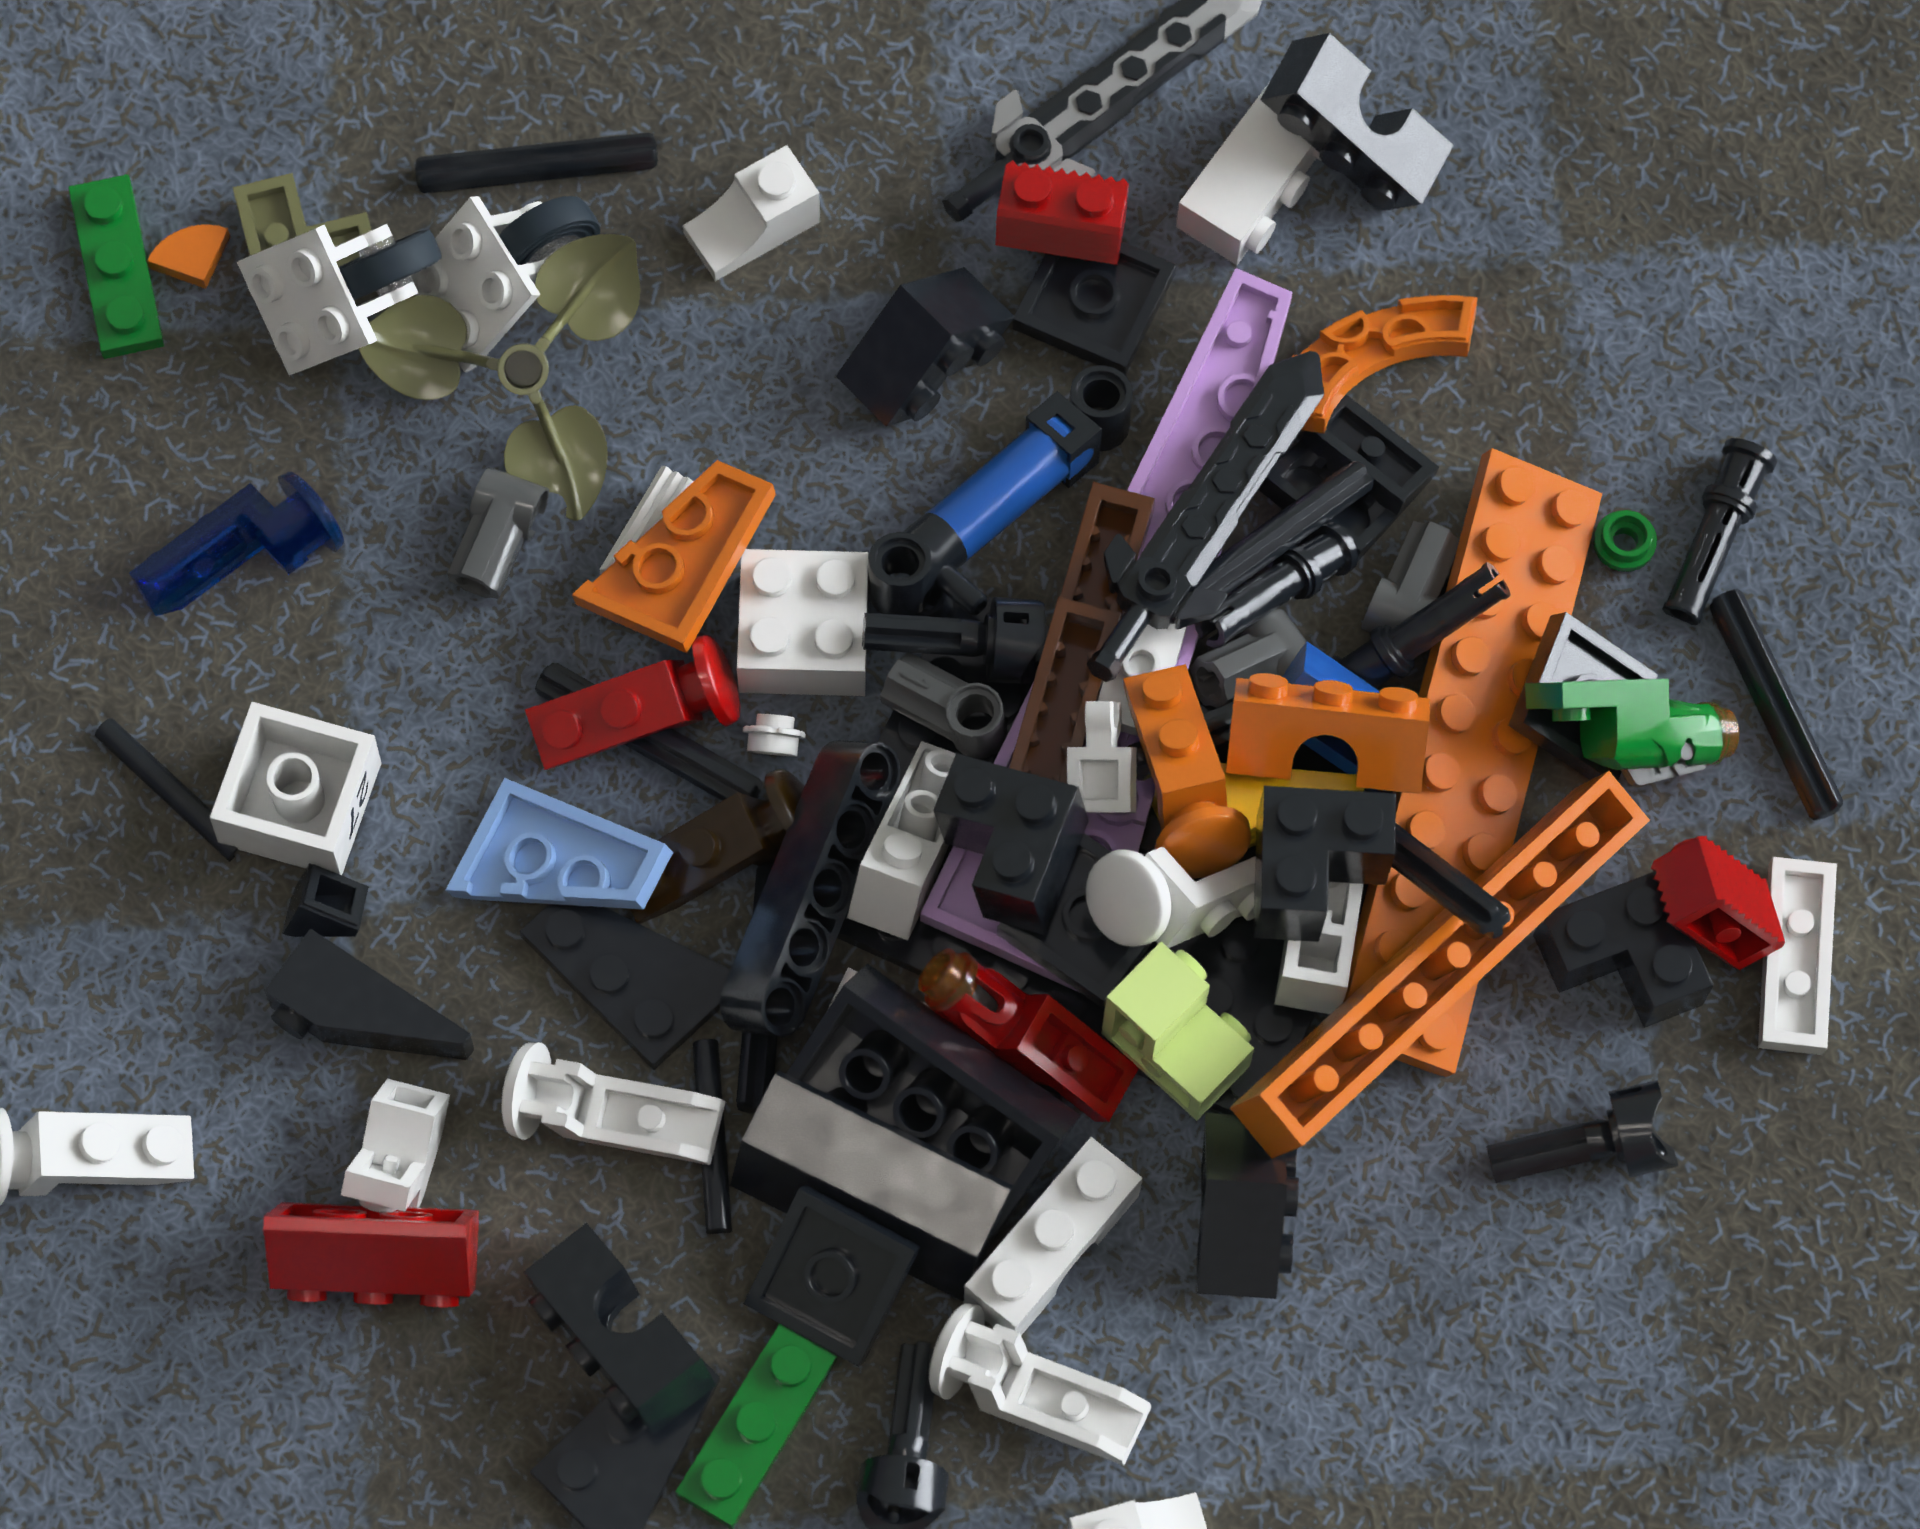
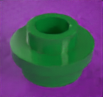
(1627, 523)

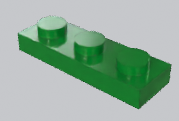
(116, 266)
(756, 1426)

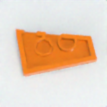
(684, 561)

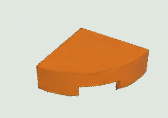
(190, 253)

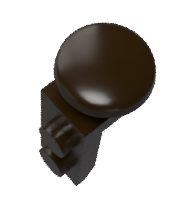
(724, 843)

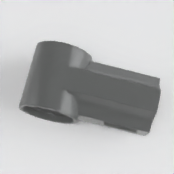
(499, 524)
(1415, 577)
(1261, 648)
(943, 702)

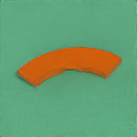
(1376, 340)

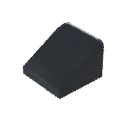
(325, 904)

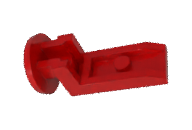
(636, 706)

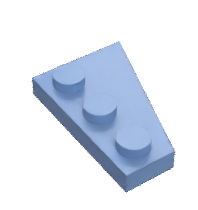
(556, 854)

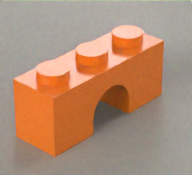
(1382, 728)

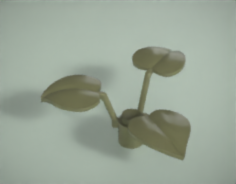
(588, 286)

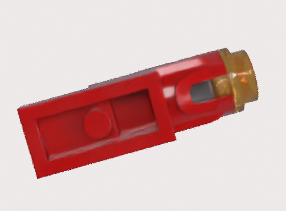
(1028, 1032)

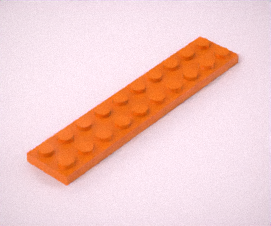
(1475, 764)

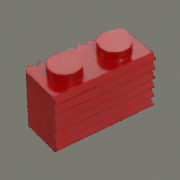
(1061, 213)
(1718, 902)

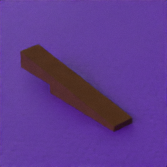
(1078, 628)

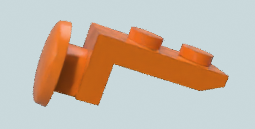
(1186, 774)

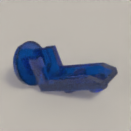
(233, 536)

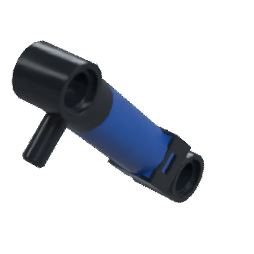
(1057, 447)

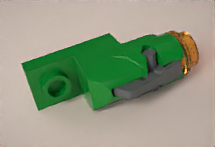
(1637, 726)

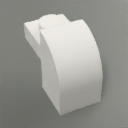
(397, 1147)

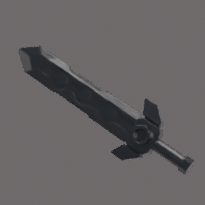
(1205, 516)

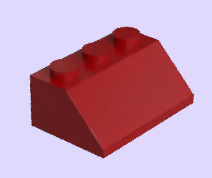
(372, 1252)

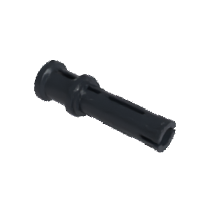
(1727, 506)
(1292, 575)
(1392, 650)

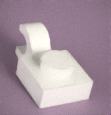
(1102, 768)

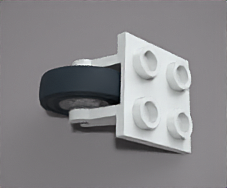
(494, 262)
(311, 299)

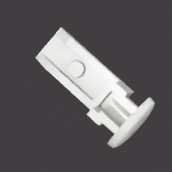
(1156, 900)
(607, 1108)
(94, 1151)
(1032, 1388)

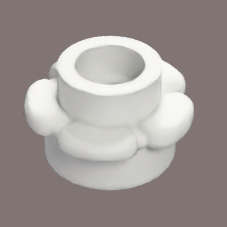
(773, 735)

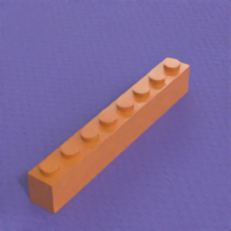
(1436, 969)

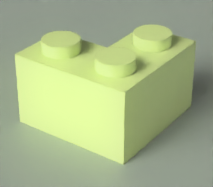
(1171, 1033)

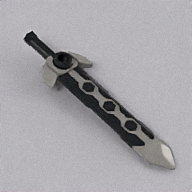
(1100, 95)

